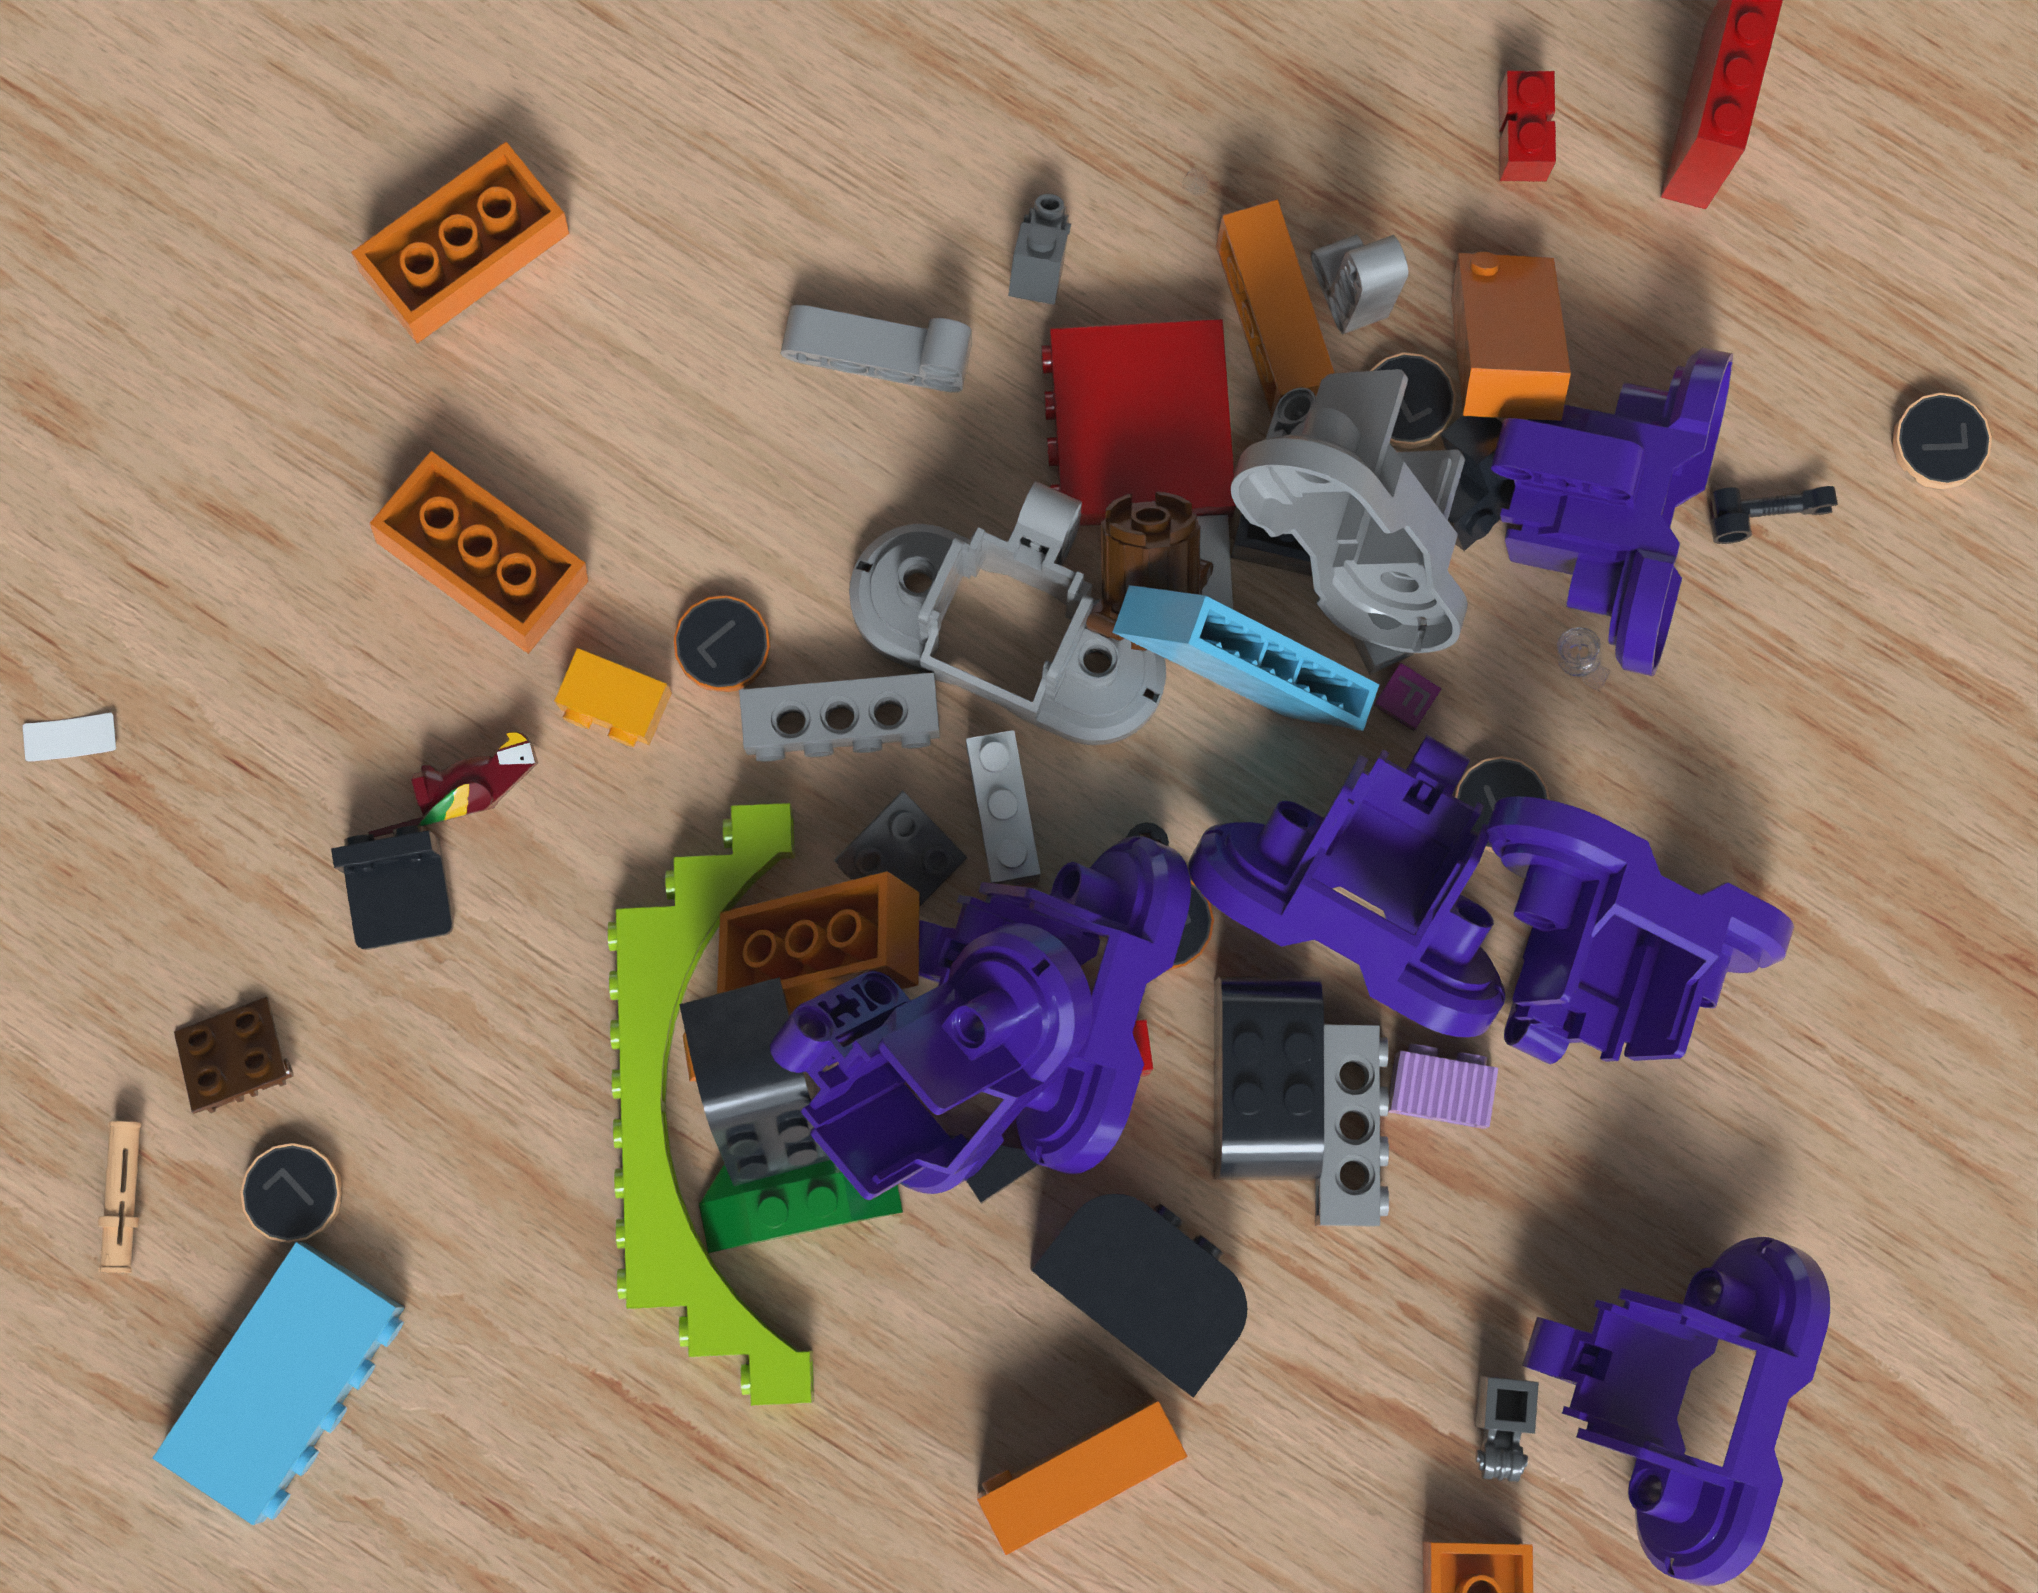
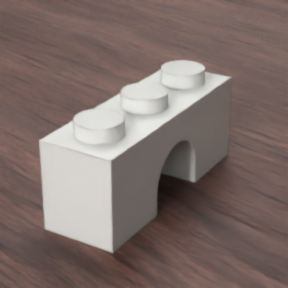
(1003, 809)

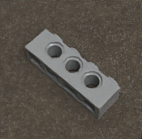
(815, 701)
(1333, 1201)

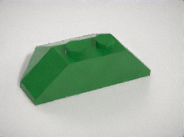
(786, 1206)

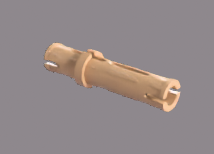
(123, 1147)

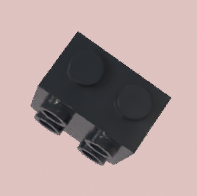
(395, 887)

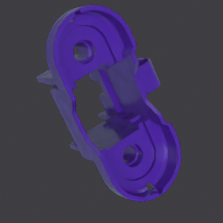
(1604, 494)
(1398, 846)
(1139, 902)
(1615, 941)
(984, 1030)
(1635, 1379)

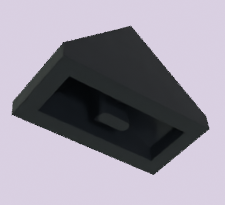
(999, 1171)

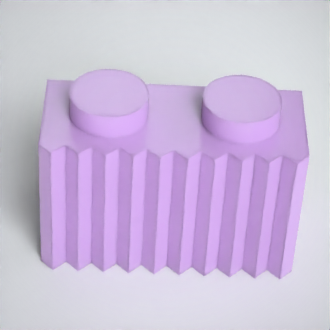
(1442, 1088)

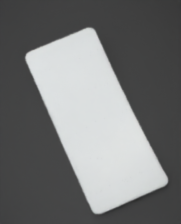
(69, 737)

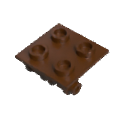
(231, 1056)

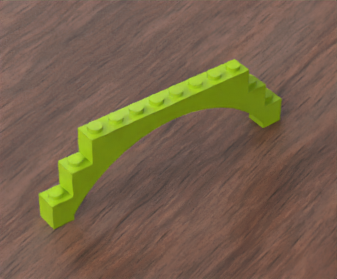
(662, 1249)

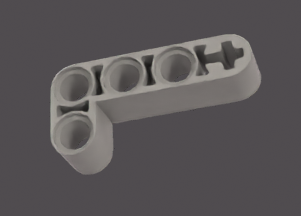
(1360, 279)
(880, 348)

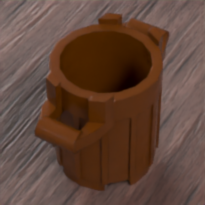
(1148, 548)

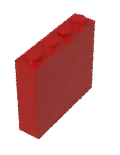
(1720, 99)
(1140, 415)

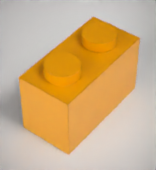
(612, 698)

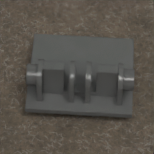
(906, 846)

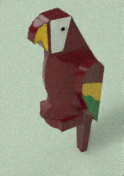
(469, 784)

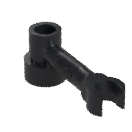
(1732, 513)

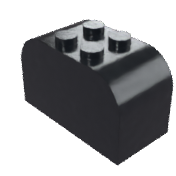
(1268, 1078)
(743, 1090)
(1148, 1286)

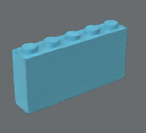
(1245, 657)
(280, 1384)

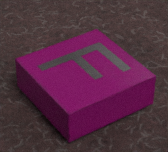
(1407, 697)

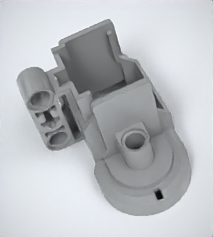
(1360, 509)
(907, 624)

